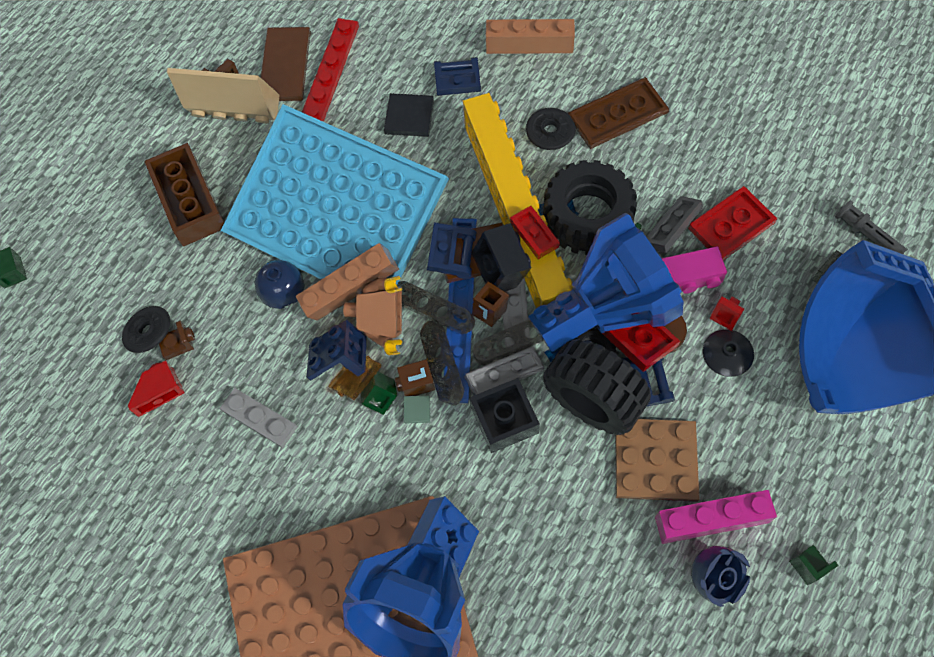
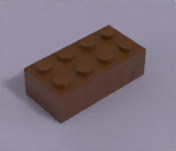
(185, 194)

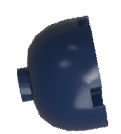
(278, 283)
(720, 575)

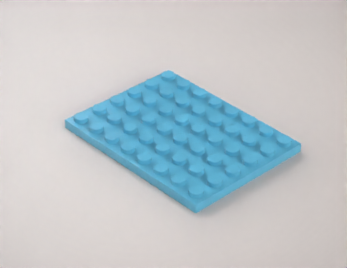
(331, 197)

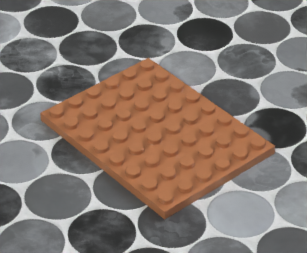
(293, 590)

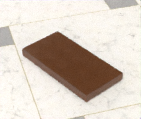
(286, 61)
(618, 112)

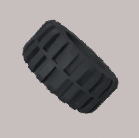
(585, 180)
(597, 386)

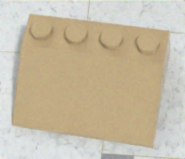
(225, 95)

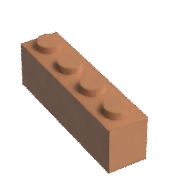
(530, 36)
(346, 282)

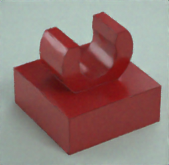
(727, 312)

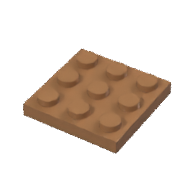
(658, 461)

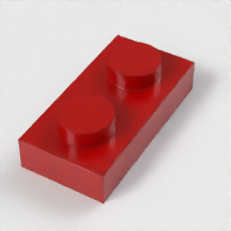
(534, 232)

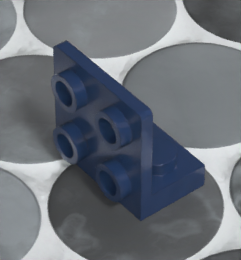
(339, 345)

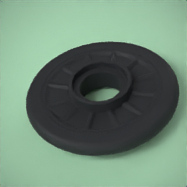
(550, 140)
(140, 342)

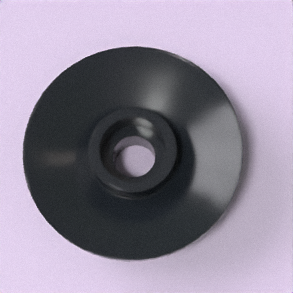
(721, 360)

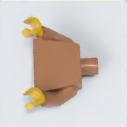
(379, 313)

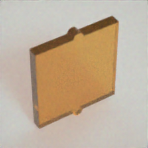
(351, 385)

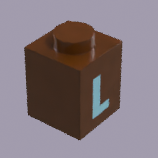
(490, 304)
(415, 379)

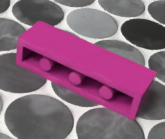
(697, 269)
(715, 516)

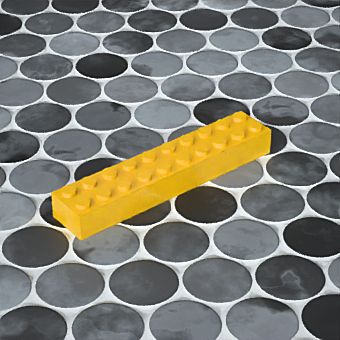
(511, 190)

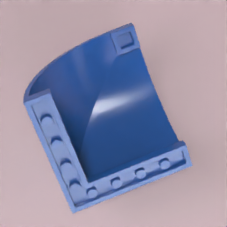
(869, 332)

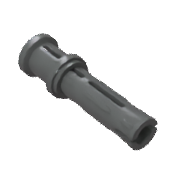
(862, 223)

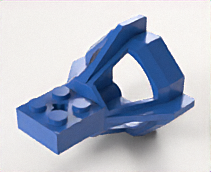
(615, 281)
(416, 581)

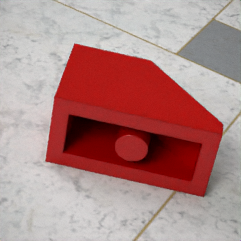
(155, 388)

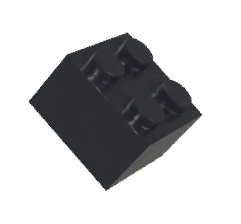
(501, 257)
(504, 415)

